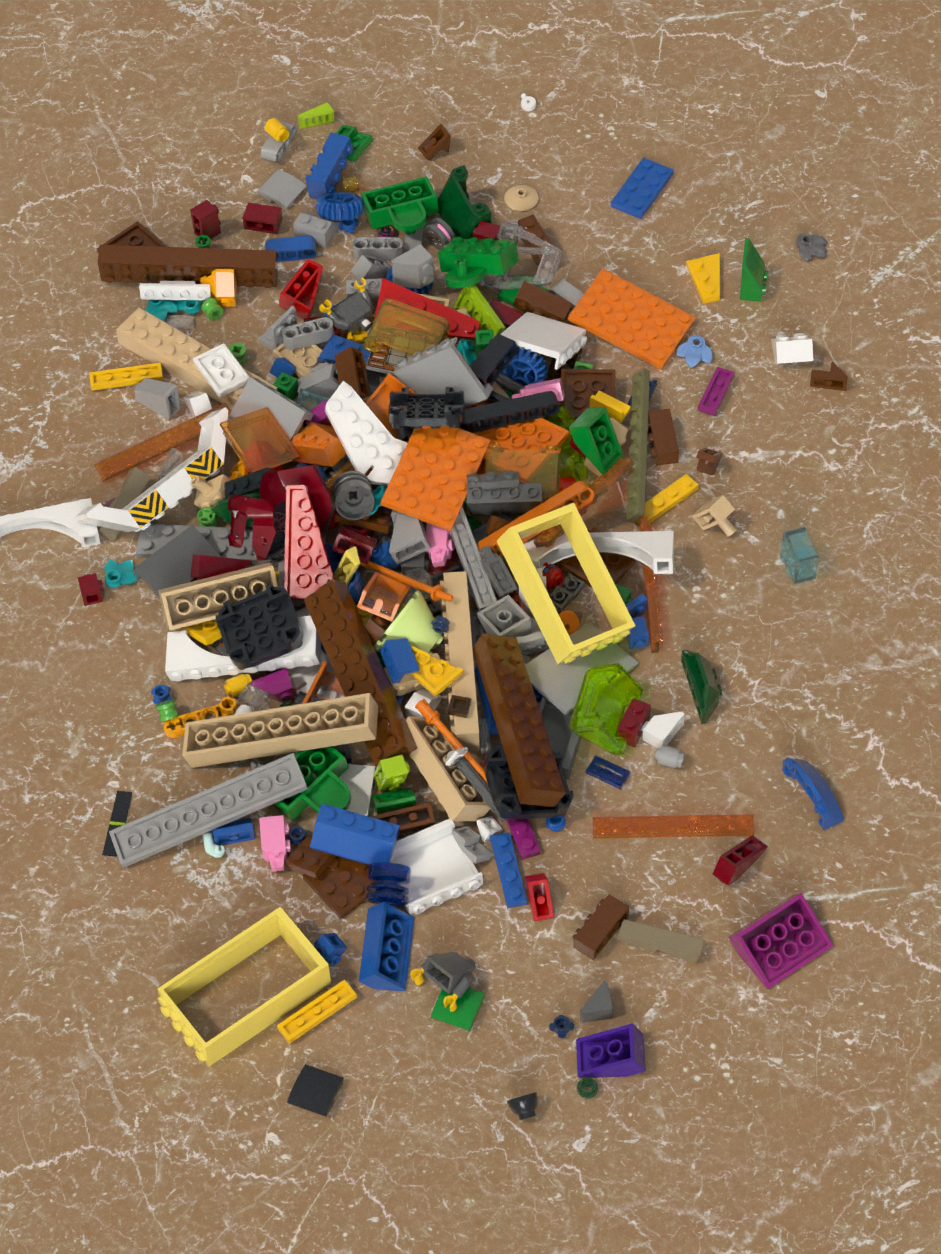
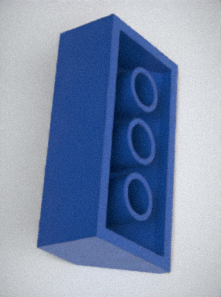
(354, 836)
(386, 948)

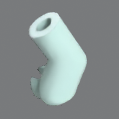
(211, 848)

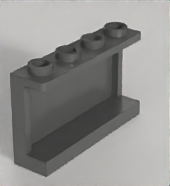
(507, 500)
(173, 561)
(559, 734)

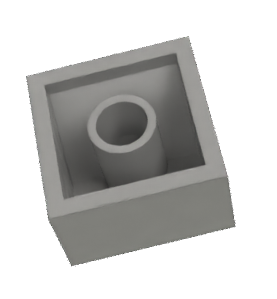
(313, 225)
(413, 268)
(505, 619)

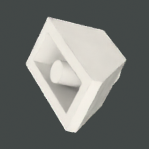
(197, 403)
(410, 709)
(662, 728)

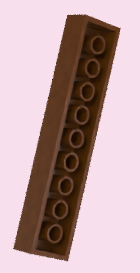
(159, 264)
(359, 666)
(518, 721)

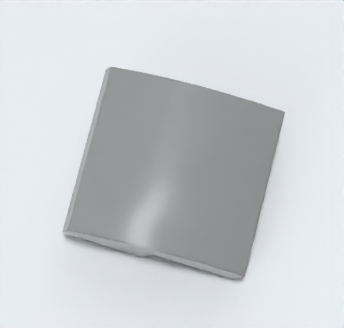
(282, 189)

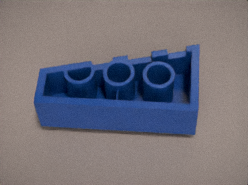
(329, 166)

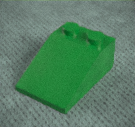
(752, 274)
(597, 438)

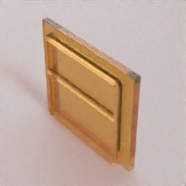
(259, 440)

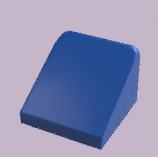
(282, 365)

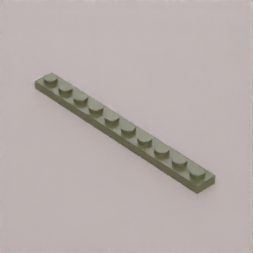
(638, 445)

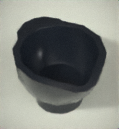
(524, 1105)

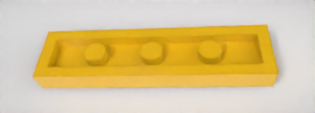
(125, 376)
(669, 498)
(316, 1011)

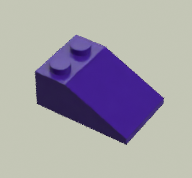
(611, 1053)

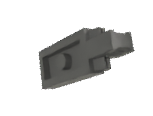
(493, 480)
(497, 572)

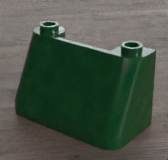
(456, 208)

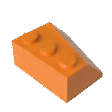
(318, 445)

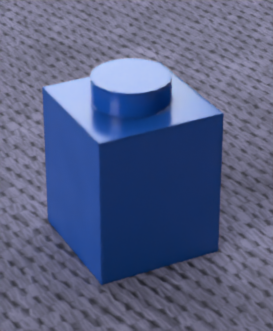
(639, 634)

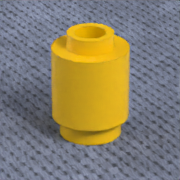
(277, 130)
(236, 684)

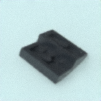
(315, 1090)

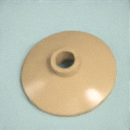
(521, 198)

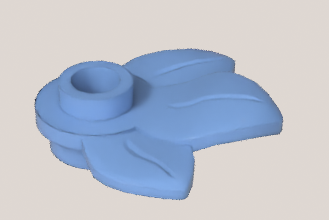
(695, 353)

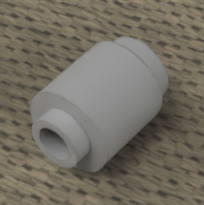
(669, 756)

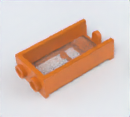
(383, 596)
(324, 686)

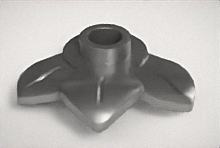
(811, 246)

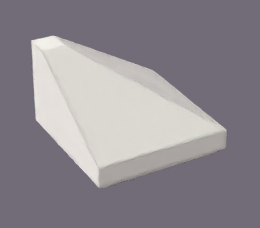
(455, 755)
(488, 827)

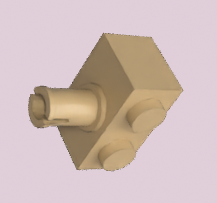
(209, 492)
(715, 513)

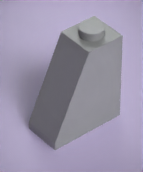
(322, 382)
(158, 396)
(408, 538)

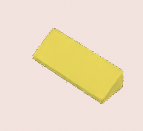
(347, 566)

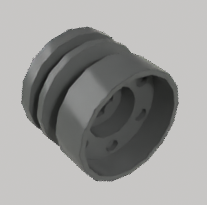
(353, 495)

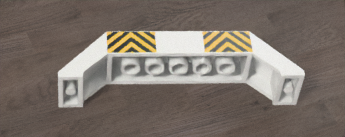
(171, 487)

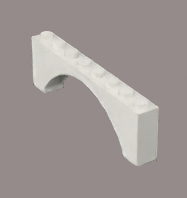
(55, 518)
(648, 547)
(189, 661)

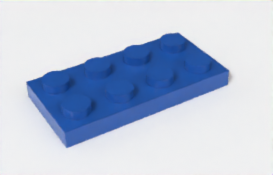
(642, 188)

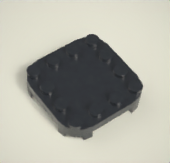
(426, 409)
(260, 627)
(505, 794)

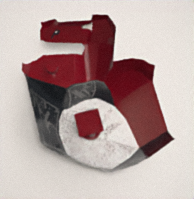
(270, 510)

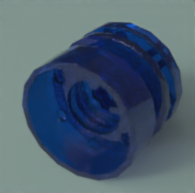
(388, 883)

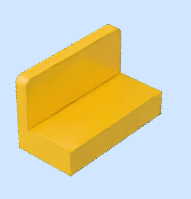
(614, 407)

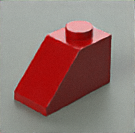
(539, 896)

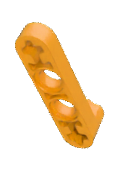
(225, 707)

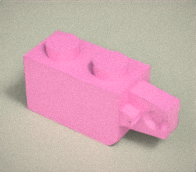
(552, 385)
(441, 545)
(274, 842)

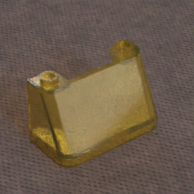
(405, 328)
(533, 465)

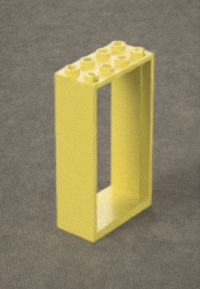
(537, 595)
(225, 958)

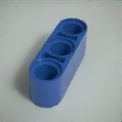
(292, 248)

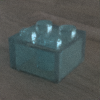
(799, 555)

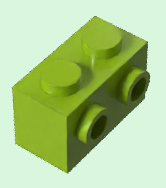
(391, 773)

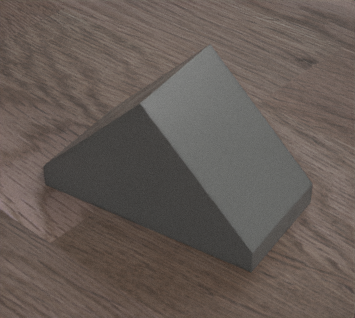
(598, 1006)

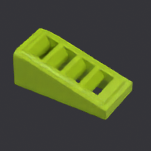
(321, 115)

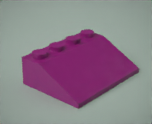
(781, 940)

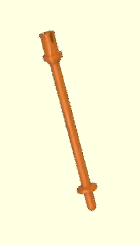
(437, 592)
(432, 717)

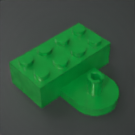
(401, 205)
(473, 259)
(321, 773)

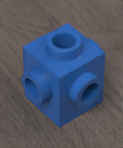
(382, 556)
(330, 948)

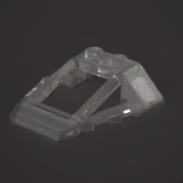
(547, 268)

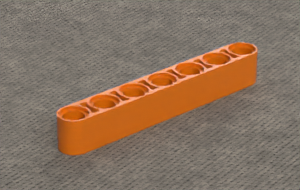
(572, 493)

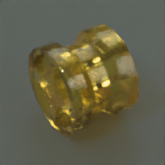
(350, 184)

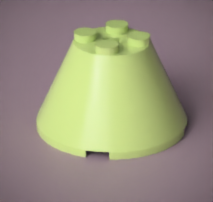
(414, 624)

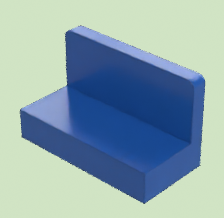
(398, 658)
(234, 832)

